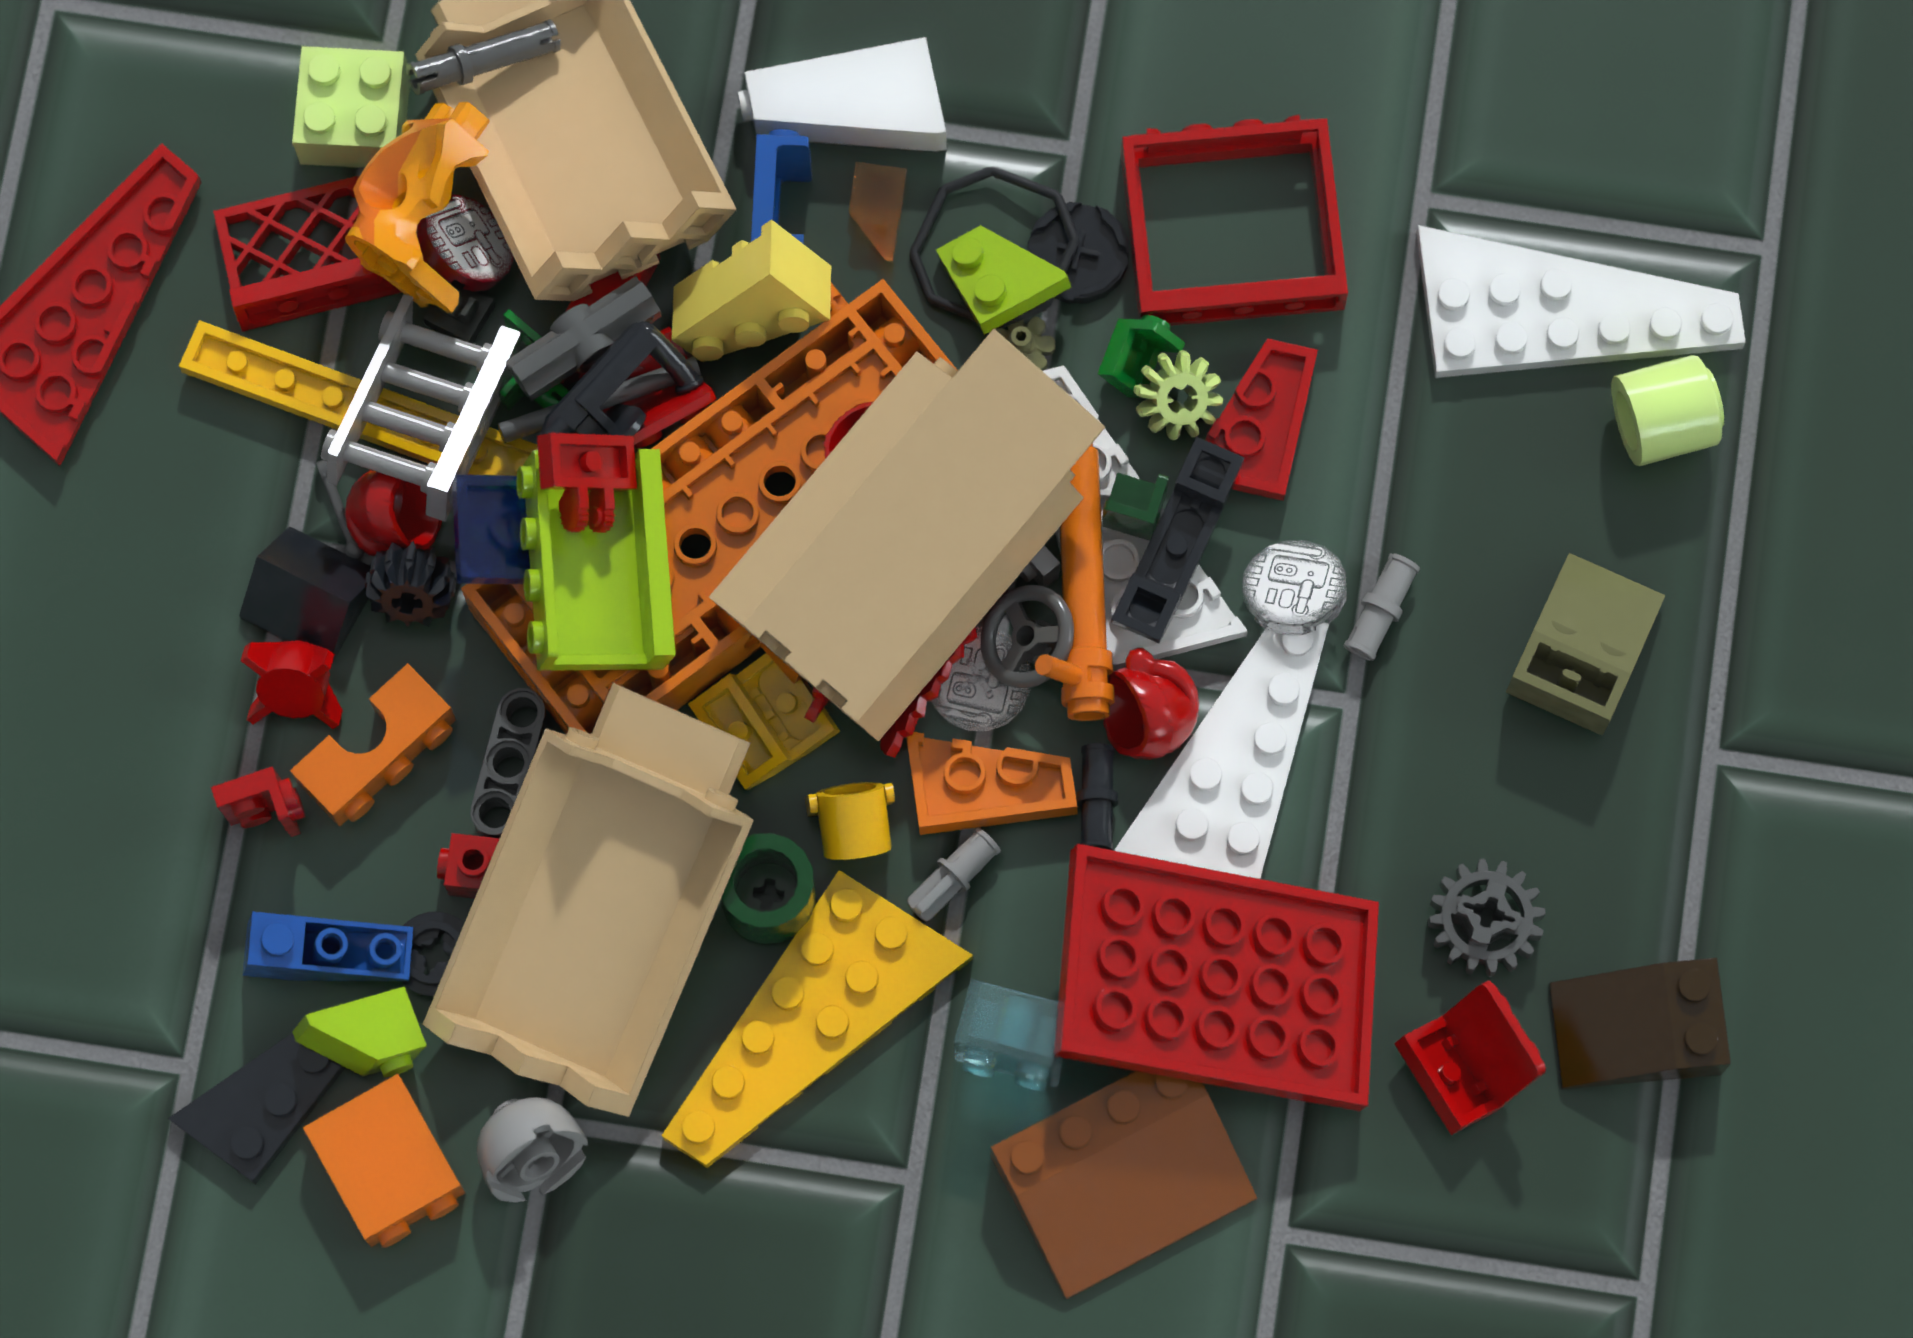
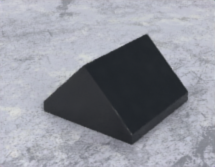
(305, 591)

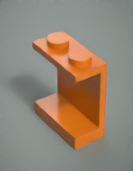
(385, 1162)

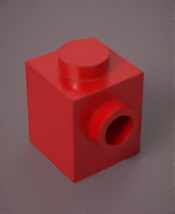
(465, 863)

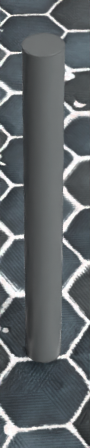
(628, 390)

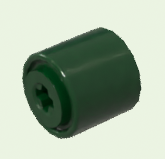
(765, 861)

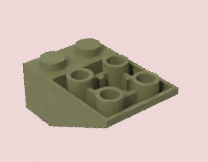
(1585, 644)

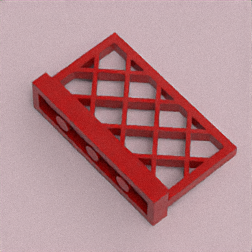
(296, 292)

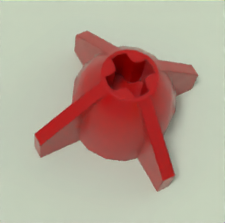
(292, 681)

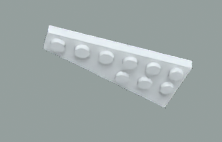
(1534, 309)
(1202, 613)
(1231, 776)

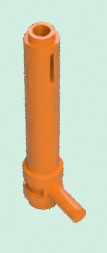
(1089, 663)

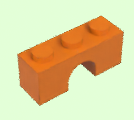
(346, 780)

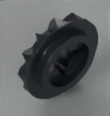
(426, 932)

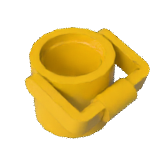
(853, 819)

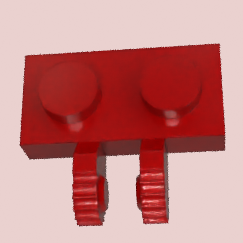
(583, 465)

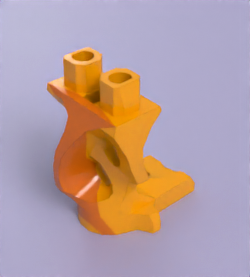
(406, 184)

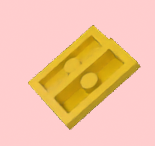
(768, 713)

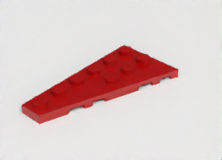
(81, 300)

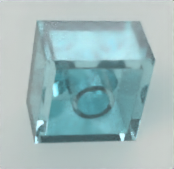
(1009, 1035)

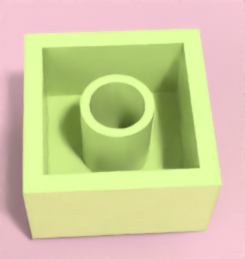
(348, 104)

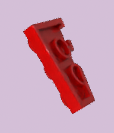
(1267, 417)

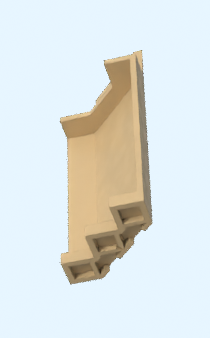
(584, 143)
(913, 528)
(597, 901)

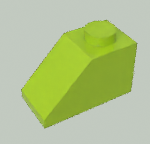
(366, 1034)

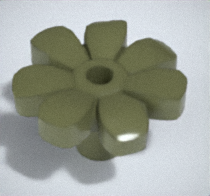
(1029, 340)

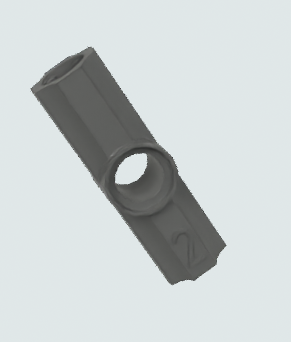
(581, 338)

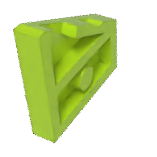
(999, 277)

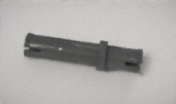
(463, 63)

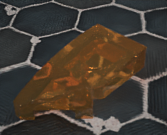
(878, 204)

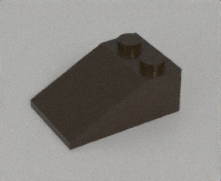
(1640, 1025)

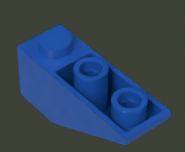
(325, 949)

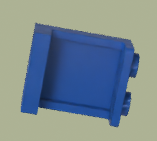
(778, 158)

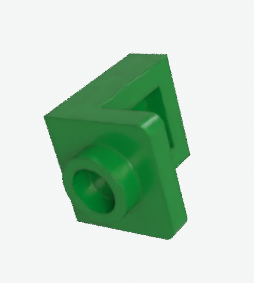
(1134, 346)

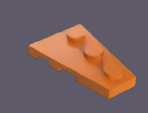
(983, 787)

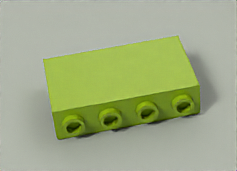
(596, 594)

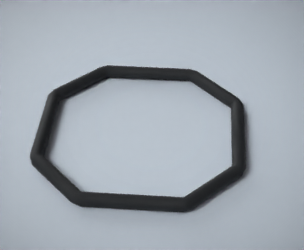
(969, 180)

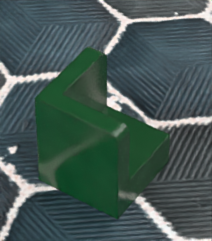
(1135, 505)

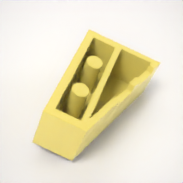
(751, 296)

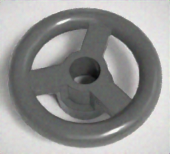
(1047, 640)

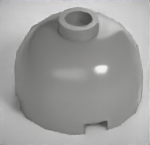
(529, 1146)

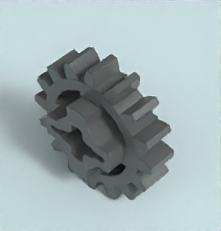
(1506, 922)

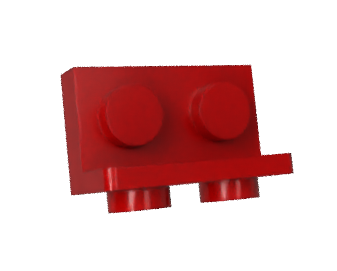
(255, 796)

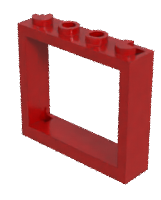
(1240, 300)

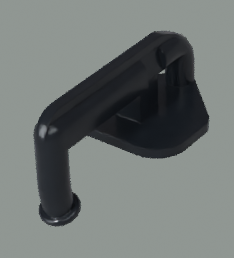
(580, 407)

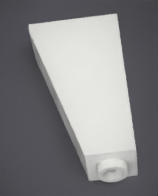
(852, 98)

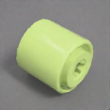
(1667, 409)

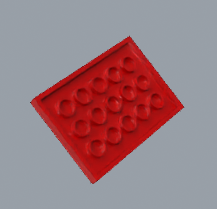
(1217, 978)

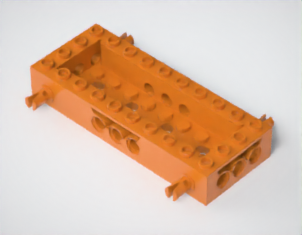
(717, 489)

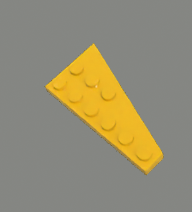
(824, 999)

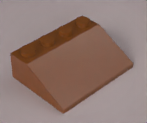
(1122, 1176)

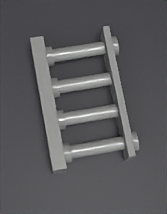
(456, 441)

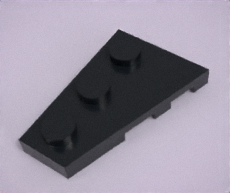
(259, 1106)

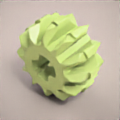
(1177, 413)

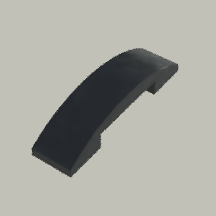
(1178, 540)

